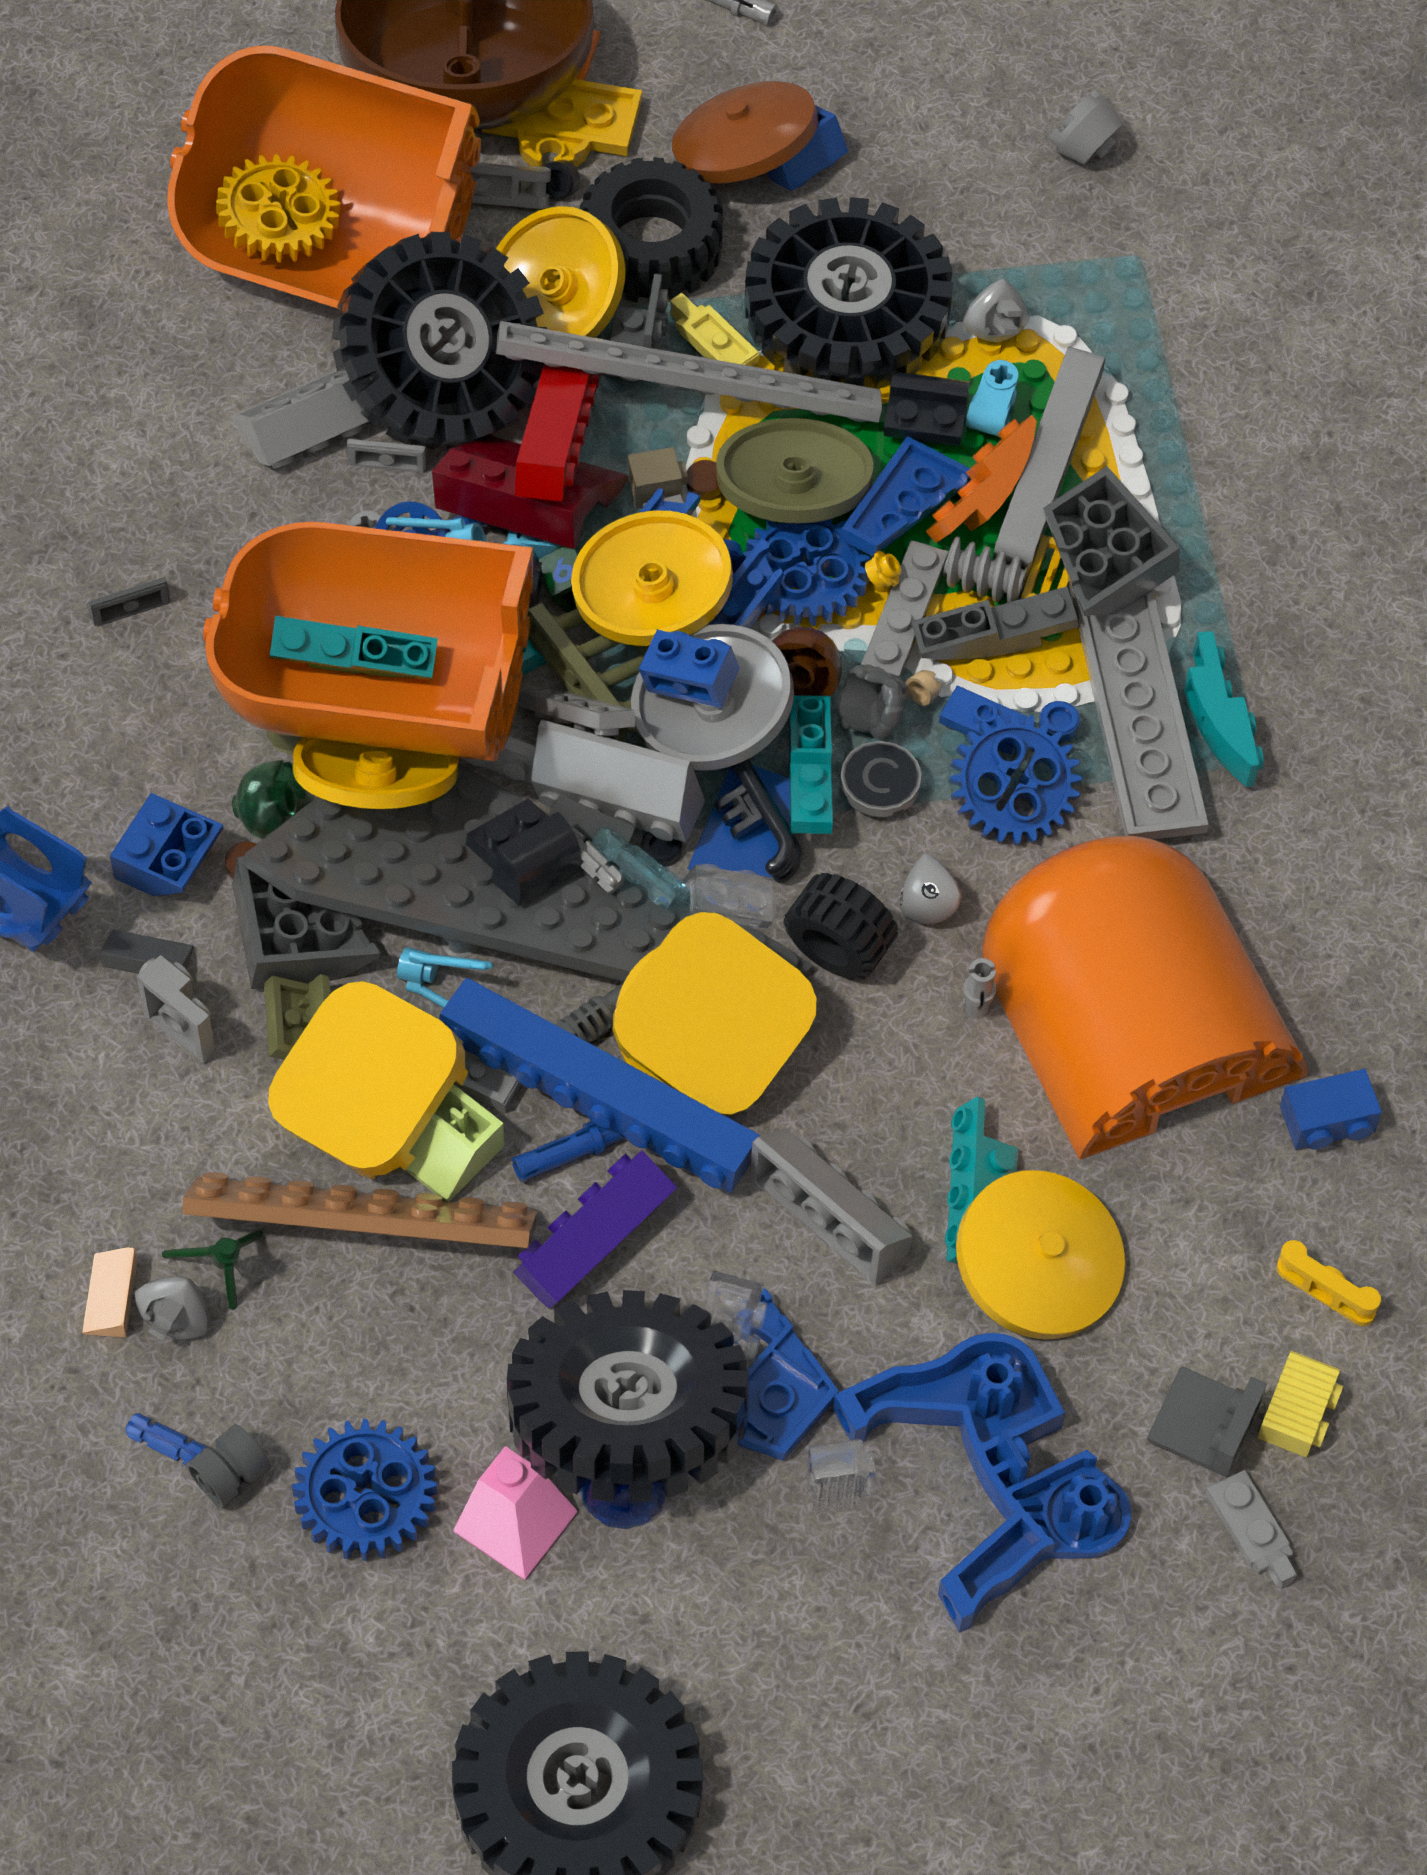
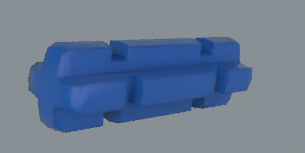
(162, 1438)

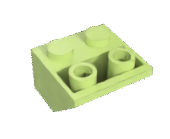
(455, 1144)

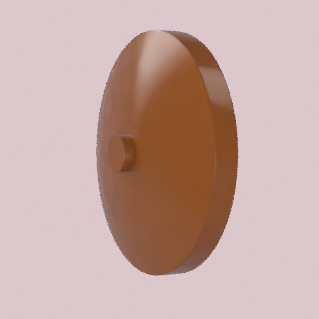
(746, 131)

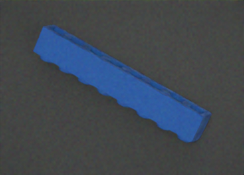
(599, 1086)

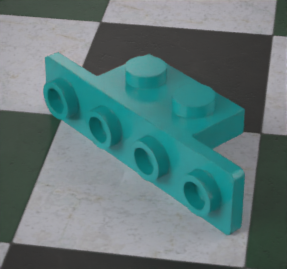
(973, 1164)

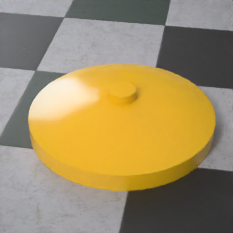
(570, 267)
(651, 576)
(371, 774)
(1040, 1254)

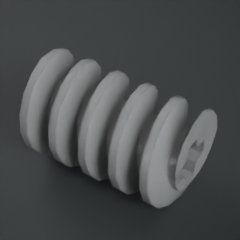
(985, 572)

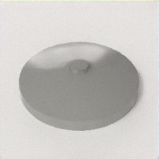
(744, 724)

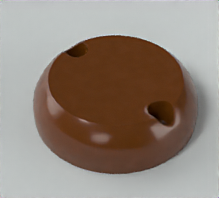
(485, 53)

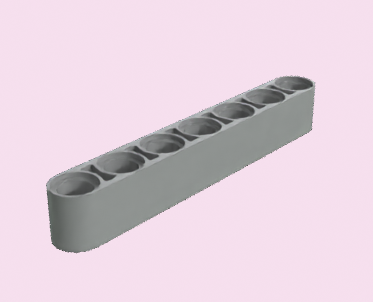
(1050, 455)

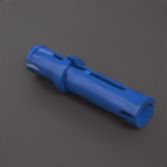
(564, 1150)

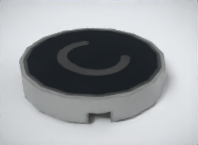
(880, 778)

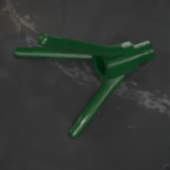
(224, 1256)

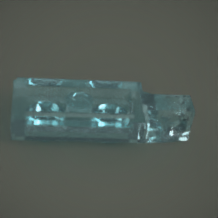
(642, 869)

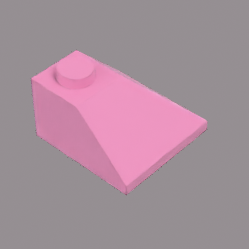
(514, 1514)

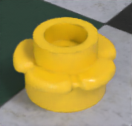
(883, 570)

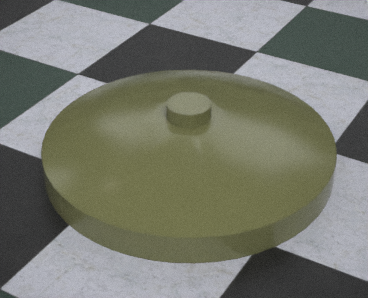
(794, 470)

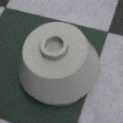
(1088, 129)

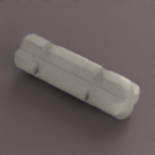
(598, 865)

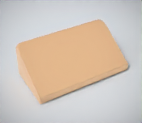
(110, 1293)

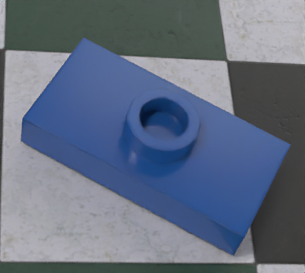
(967, 710)

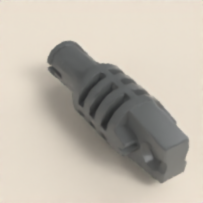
(592, 1018)

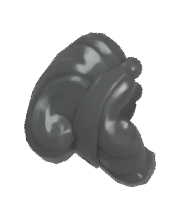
(872, 701)

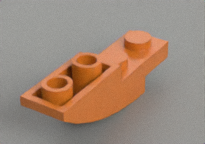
(991, 480)

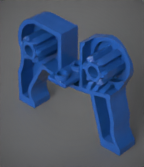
(1001, 1404)

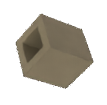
(655, 470)

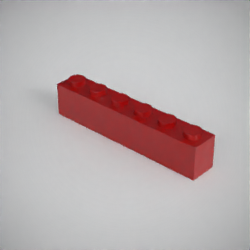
(555, 432)

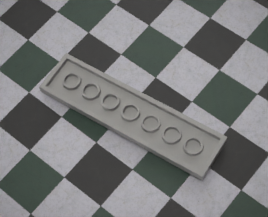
(1142, 721)

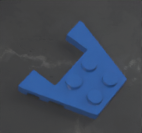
(784, 1389)

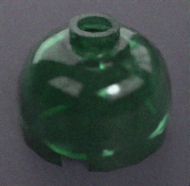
(266, 796)

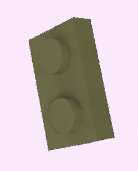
(290, 1010)

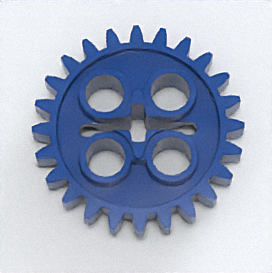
(810, 569)
(1046, 797)
(343, 1520)

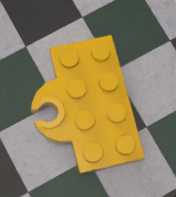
(578, 121)

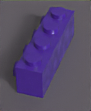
(594, 1229)

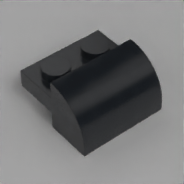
(926, 408)
(526, 850)

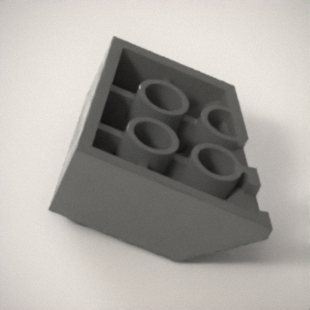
(293, 936)

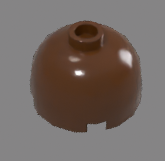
(811, 660)

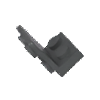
(643, 326)
(1206, 1419)

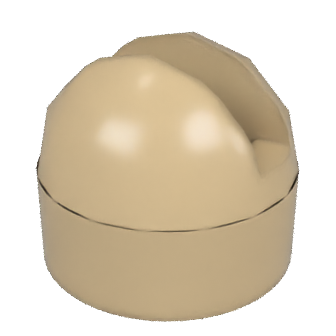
(923, 687)

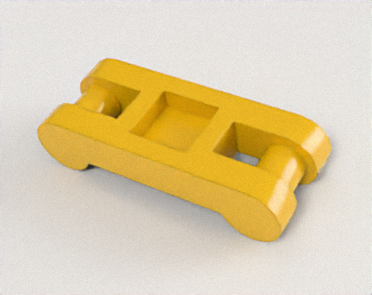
(1327, 1284)

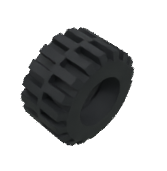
(841, 926)

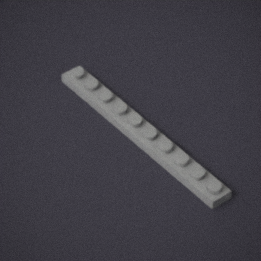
(688, 371)

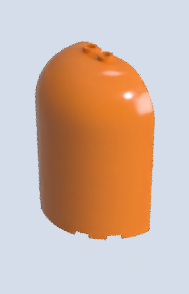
(385, 145)
(387, 580)
(1132, 990)

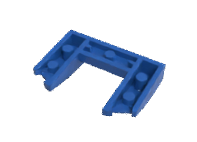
(752, 582)

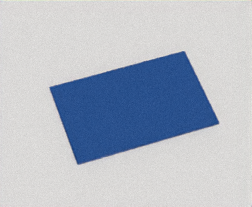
(754, 848)

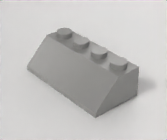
(301, 419)
(617, 779)
(829, 1204)

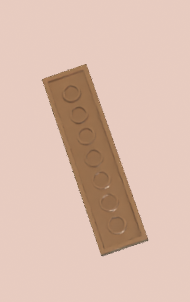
(361, 1212)

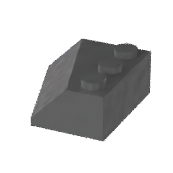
(1109, 544)

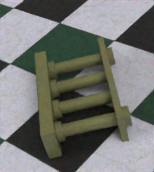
(570, 662)

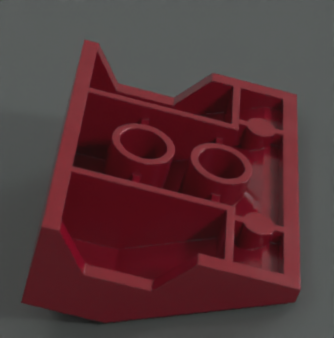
(480, 485)

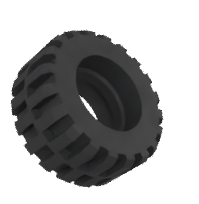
(664, 193)

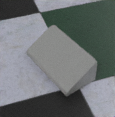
(387, 455)

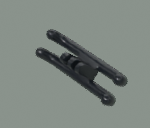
(754, 807)

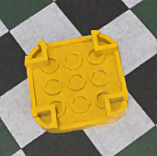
(714, 1013)
(366, 1078)

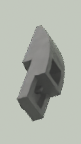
(997, 630)

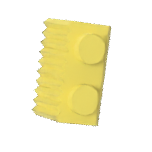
(1299, 1404)

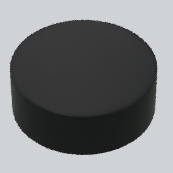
(563, 179)
(662, 851)

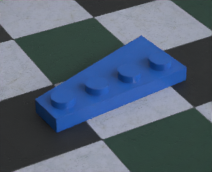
(903, 495)

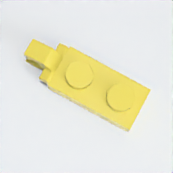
(711, 333)

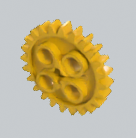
(277, 208)

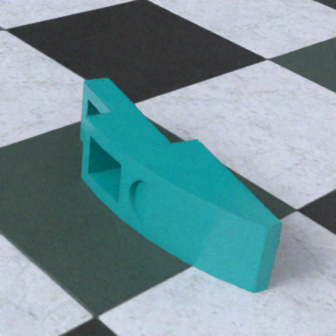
(353, 649)
(1219, 717)
(810, 765)

